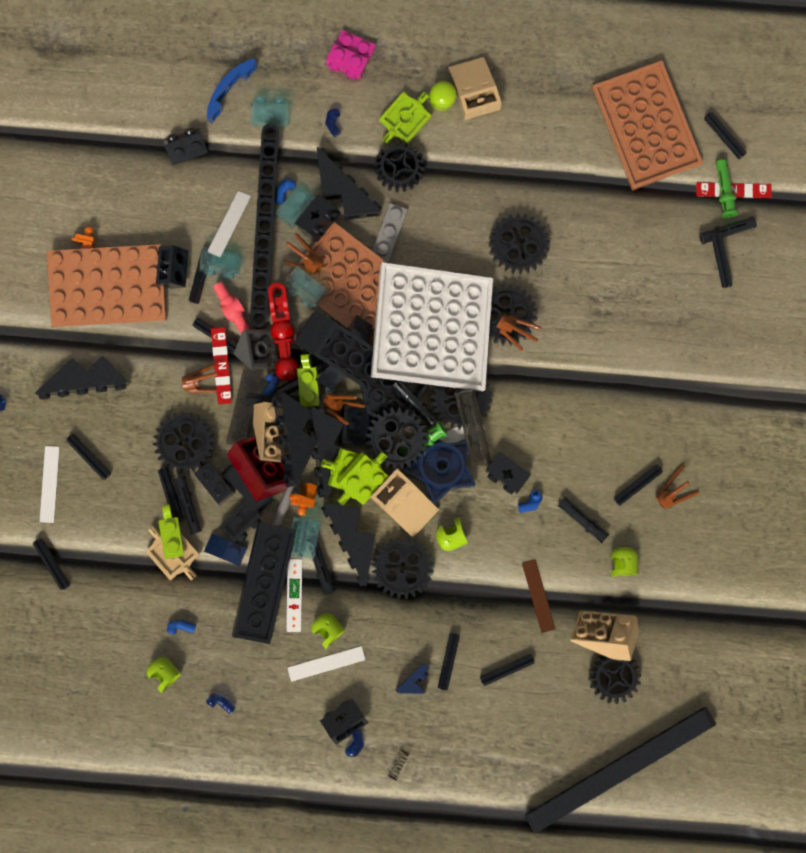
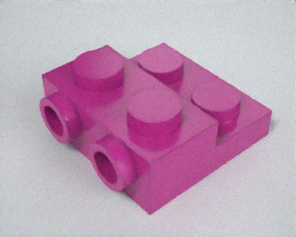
(350, 55)

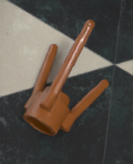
(312, 263)
(508, 324)
(192, 380)
(334, 403)
(666, 498)

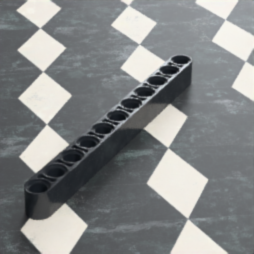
(264, 217)
(620, 769)

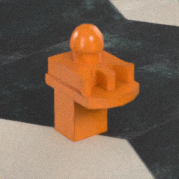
(87, 239)
(305, 500)

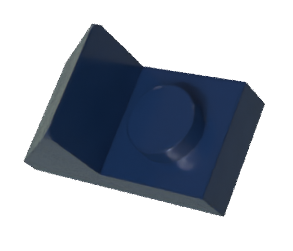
(225, 549)
(409, 685)

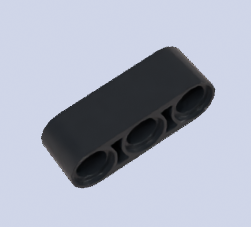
(235, 480)

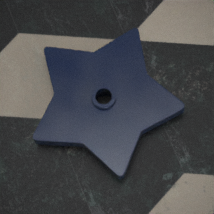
(438, 481)

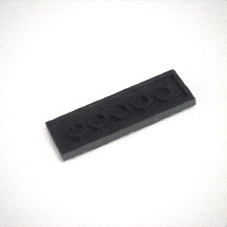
(263, 583)

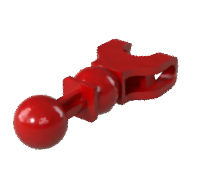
(282, 332)

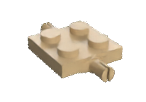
(172, 566)

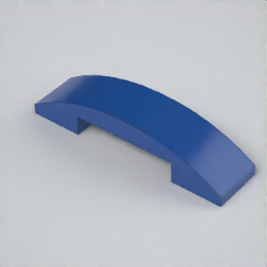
(244, 71)

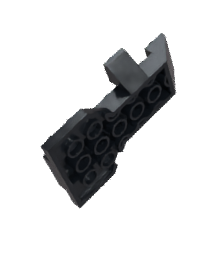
(349, 356)

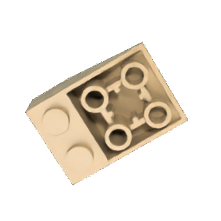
(475, 88)
(266, 432)
(404, 503)
(607, 633)

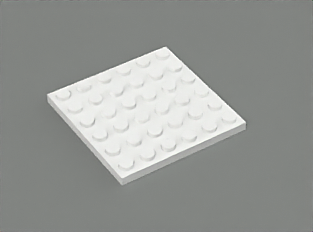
(432, 327)

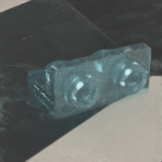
(269, 111)
(294, 206)
(225, 265)
(305, 287)
(305, 537)

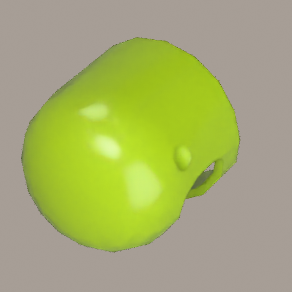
(442, 95)
(451, 538)
(630, 564)
(328, 627)
(164, 671)

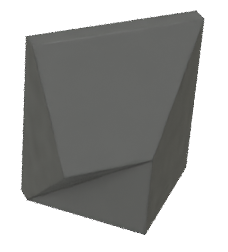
(254, 349)

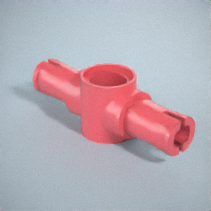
(231, 307)

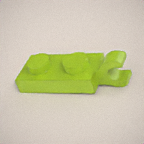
(308, 386)
(170, 535)

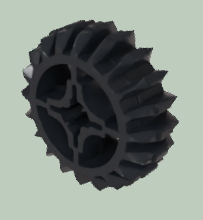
(405, 152)
(609, 685)

